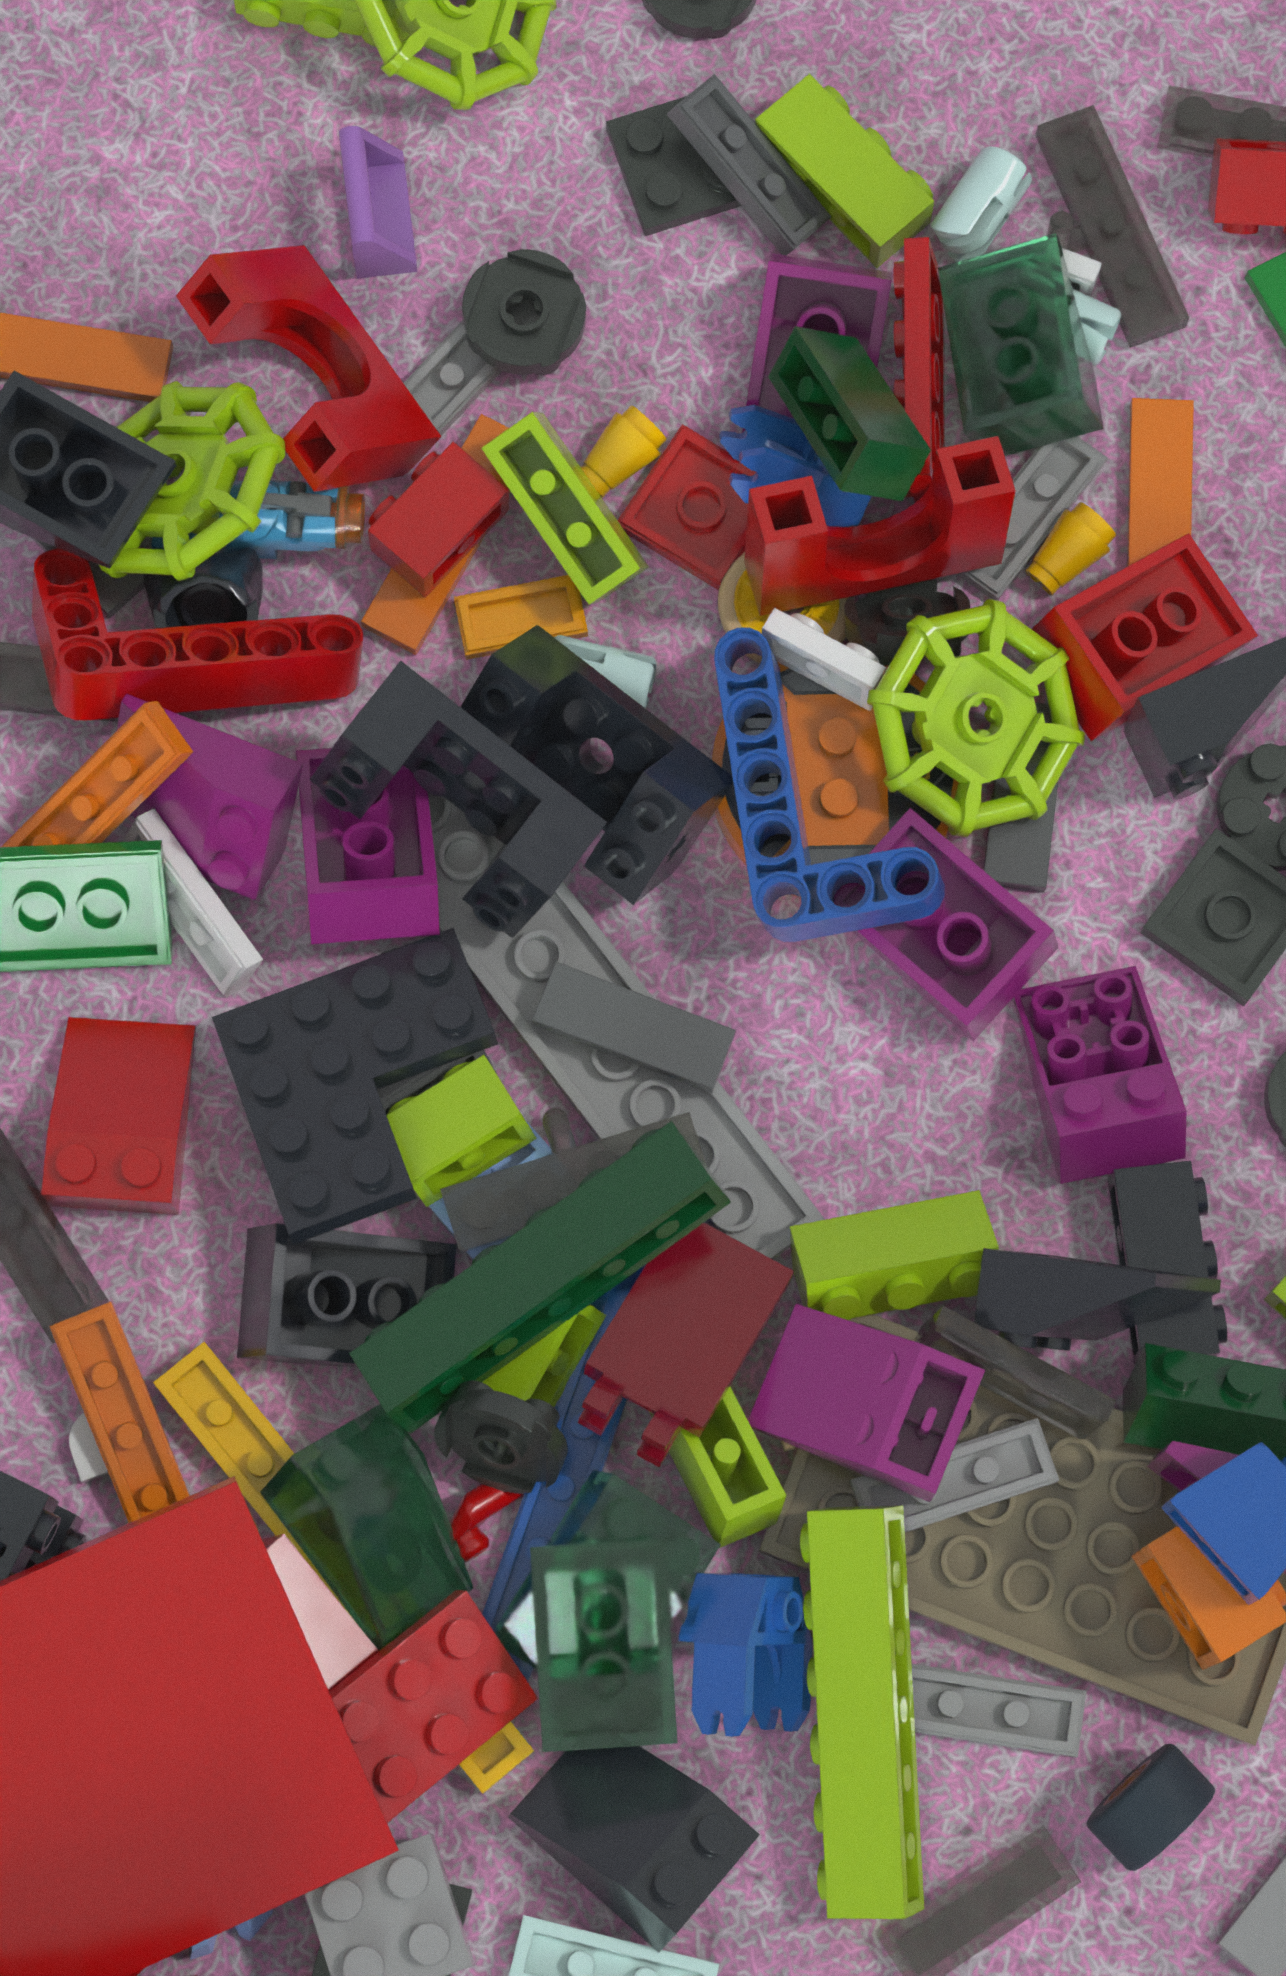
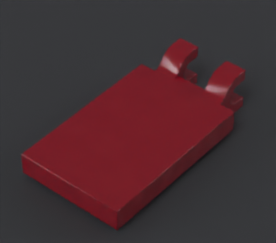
(683, 1336)

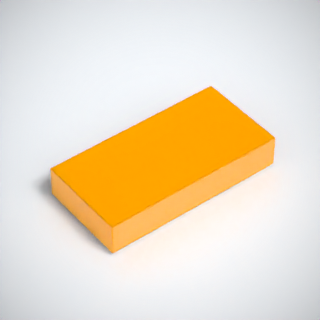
(502, 614)

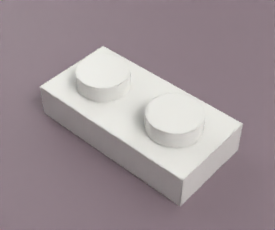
(805, 648)

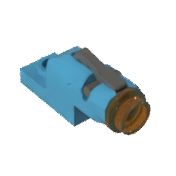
(299, 520)

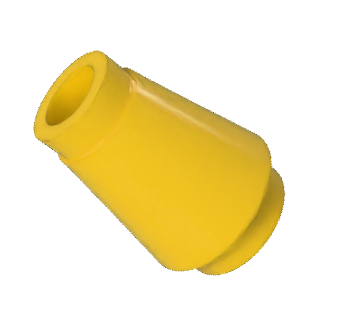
(622, 450)
(1071, 548)

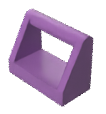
(377, 204)

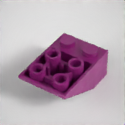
(1101, 1075)
(866, 1400)

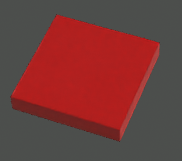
(690, 508)

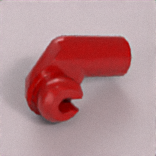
(472, 1512)

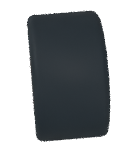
(1151, 1807)

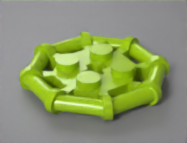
(459, 36)
(208, 476)
(944, 726)

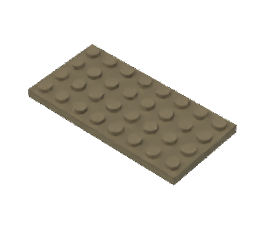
(1057, 1571)

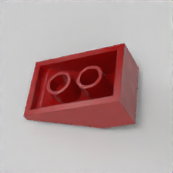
(1144, 632)
(119, 1116)

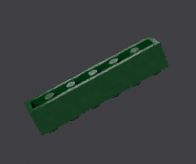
(539, 1276)

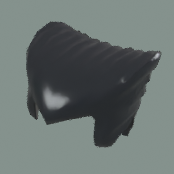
(219, 592)

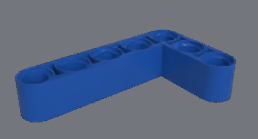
(783, 814)

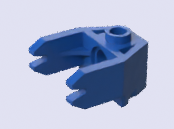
(781, 452)
(748, 1651)

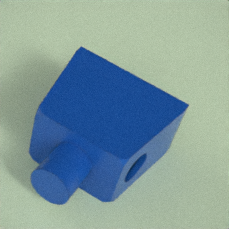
(1239, 1520)

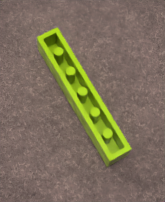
(863, 1712)

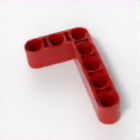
(182, 664)

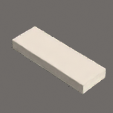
(199, 912)

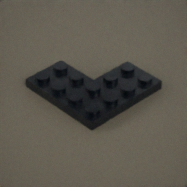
(314, 1067)

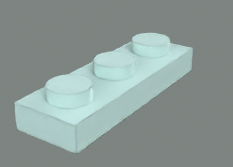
(562, 1950)

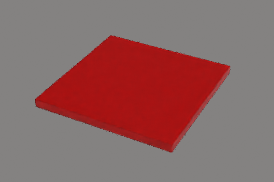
(164, 1747)

